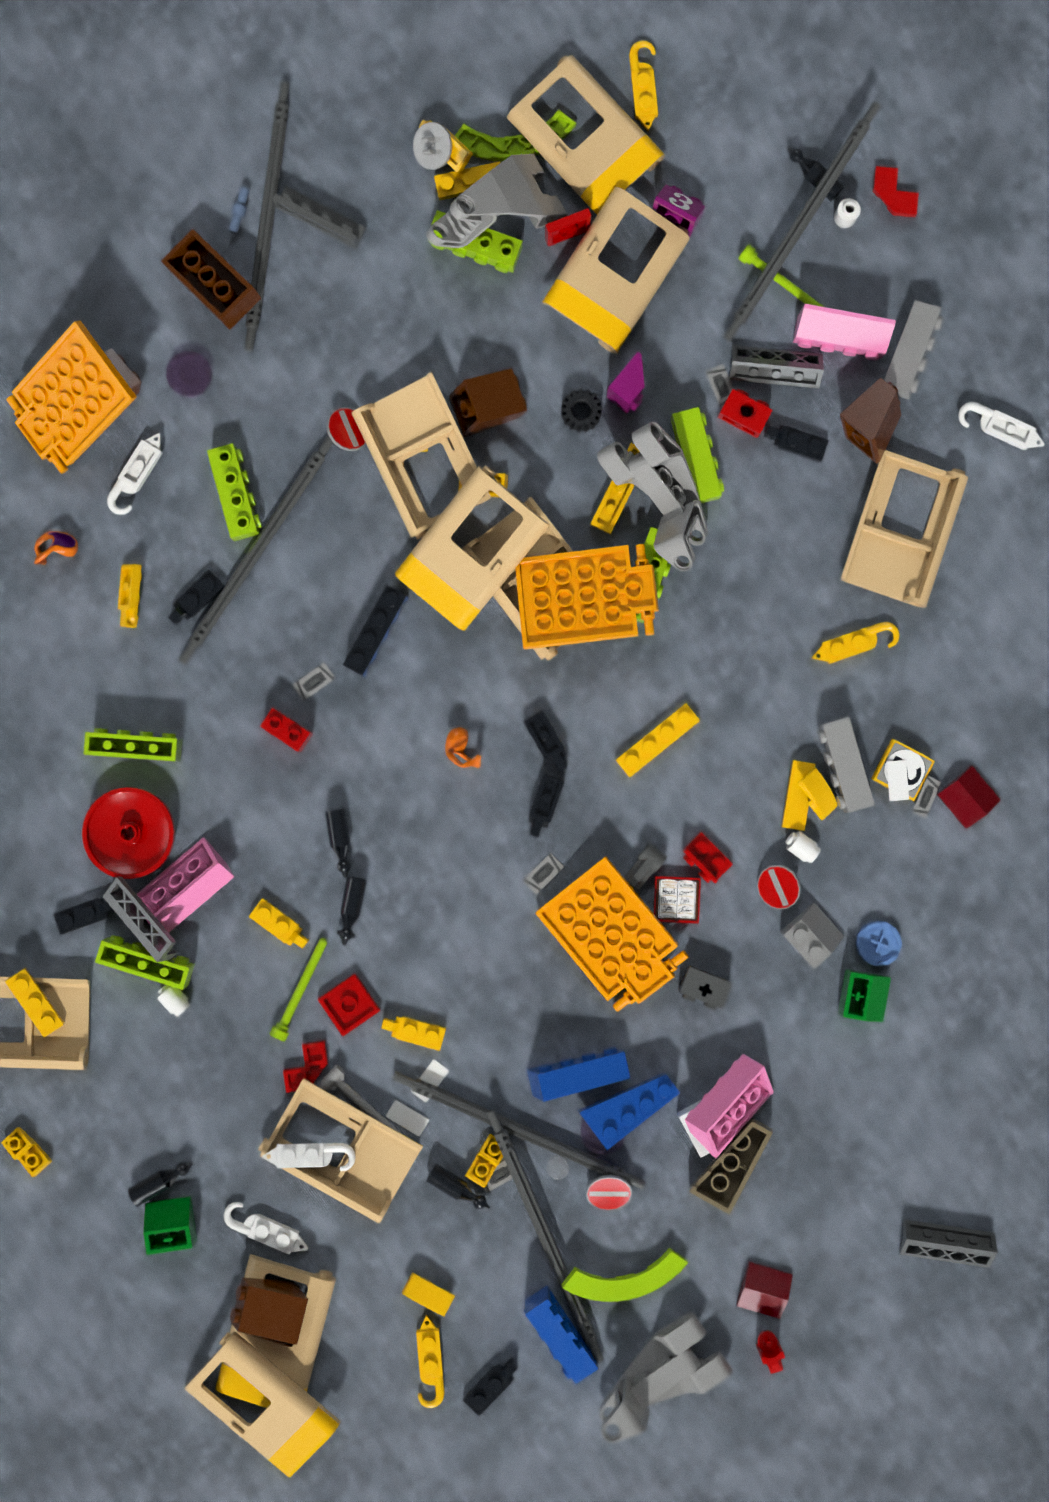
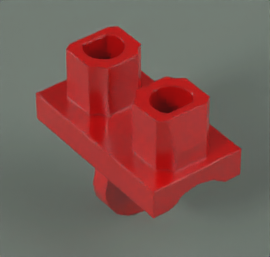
(770, 1351)

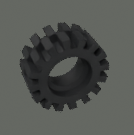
(581, 397)

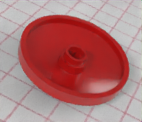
(128, 833)

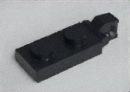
(798, 442)
(196, 597)
(546, 740)
(545, 803)
(81, 915)
(490, 1386)

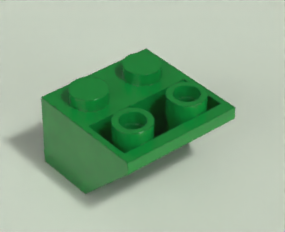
(864, 996)
(169, 1225)

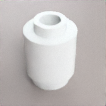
(847, 213)
(802, 846)
(173, 1000)

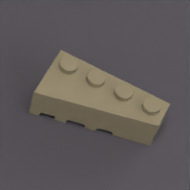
(729, 1172)

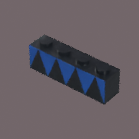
(375, 631)

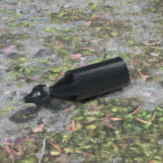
(814, 171)
(339, 838)
(351, 906)
(157, 1183)
(455, 1187)

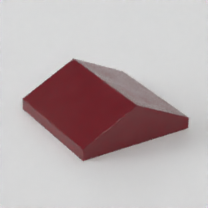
(969, 797)
(765, 1290)

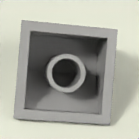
(813, 935)

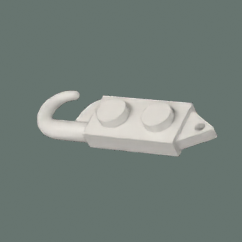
(1002, 426)
(135, 471)
(309, 1155)
(266, 1231)

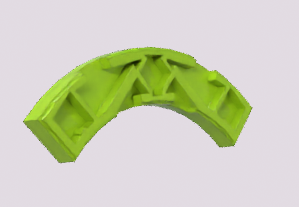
(499, 148)
(625, 1286)

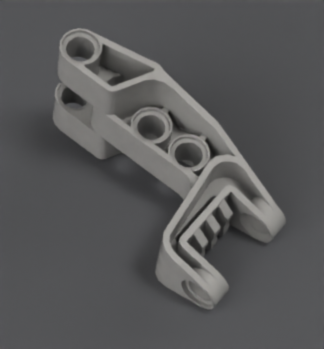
(502, 191)
(666, 478)
(660, 1372)

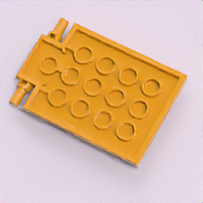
(69, 398)
(585, 596)
(612, 935)

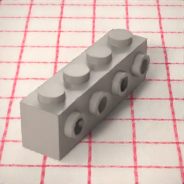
(913, 348)
(846, 765)

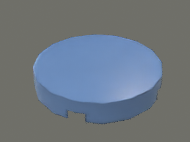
(878, 943)

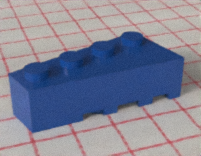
(578, 1074)
(624, 1111)
(560, 1335)

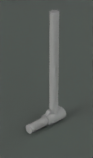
(335, 1079)

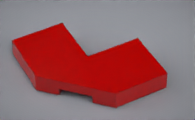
(897, 202)
(315, 1061)

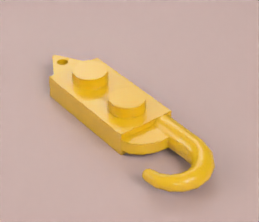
(643, 86)
(854, 643)
(430, 1361)

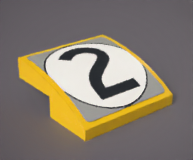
(917, 766)

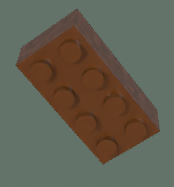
(211, 279)

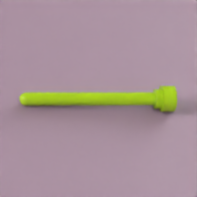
(750, 257)
(280, 1030)

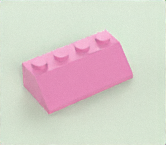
(843, 331)
(186, 884)
(729, 1104)

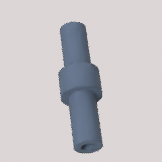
(238, 210)

